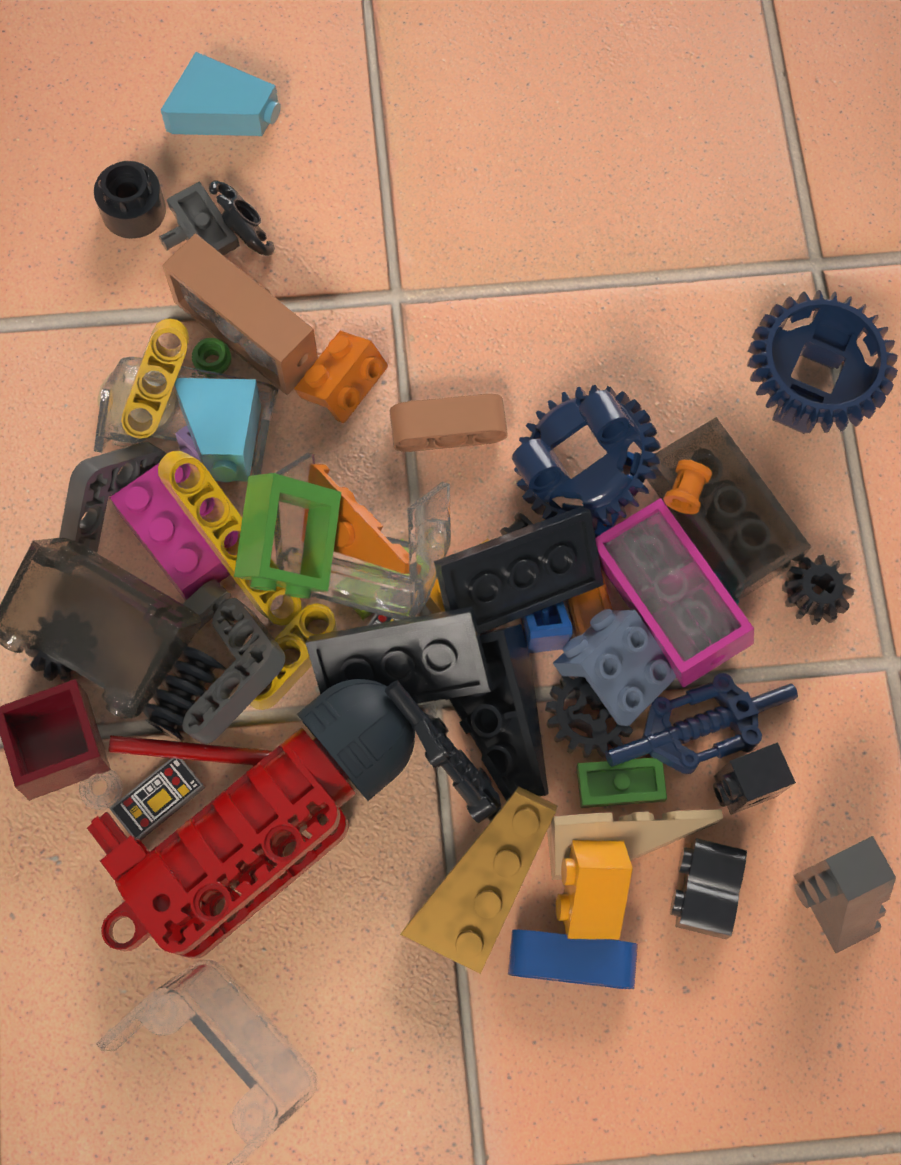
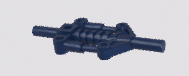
(735, 711)

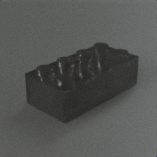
(740, 521)

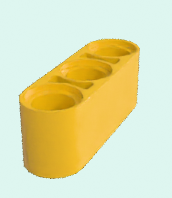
(155, 397)
(294, 637)

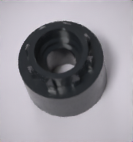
(130, 199)

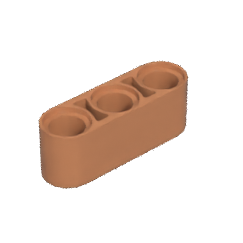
(448, 422)

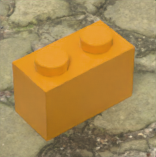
(594, 889)

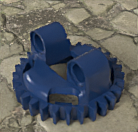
(828, 342)
(603, 485)

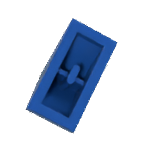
(547, 629)

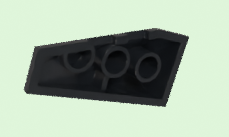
(507, 718)

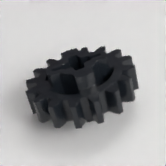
(573, 717)

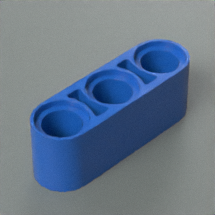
(572, 960)

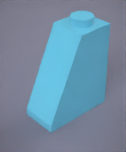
(219, 101)
(222, 423)

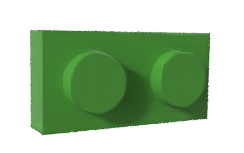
(623, 784)

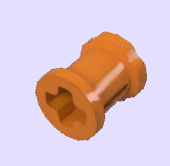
(687, 487)

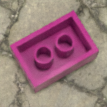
(169, 533)

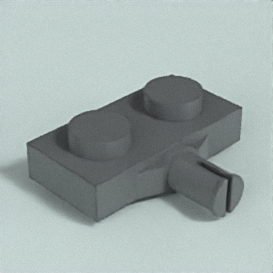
(198, 215)

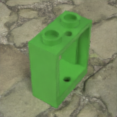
(258, 531)

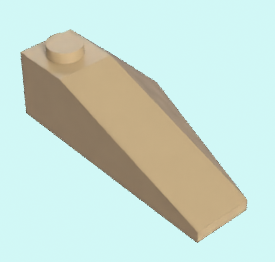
(638, 831)

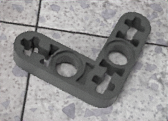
(95, 481)
(253, 670)

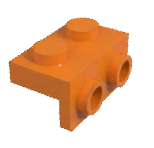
(342, 375)

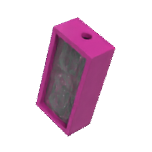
(673, 592)

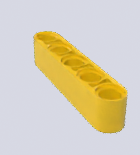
(217, 525)

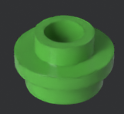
(209, 347)

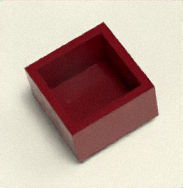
(52, 740)

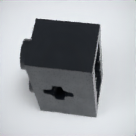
(753, 779)

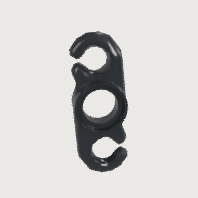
(241, 218)

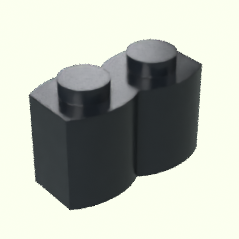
(709, 888)

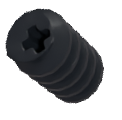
(181, 691)

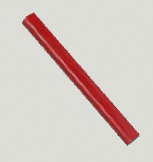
(186, 750)

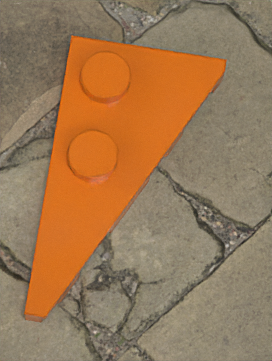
(357, 529)

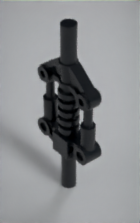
(469, 781)

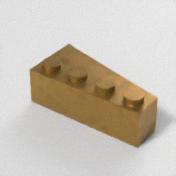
(478, 893)

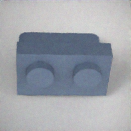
(619, 663)

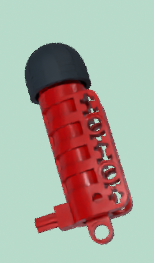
(253, 820)

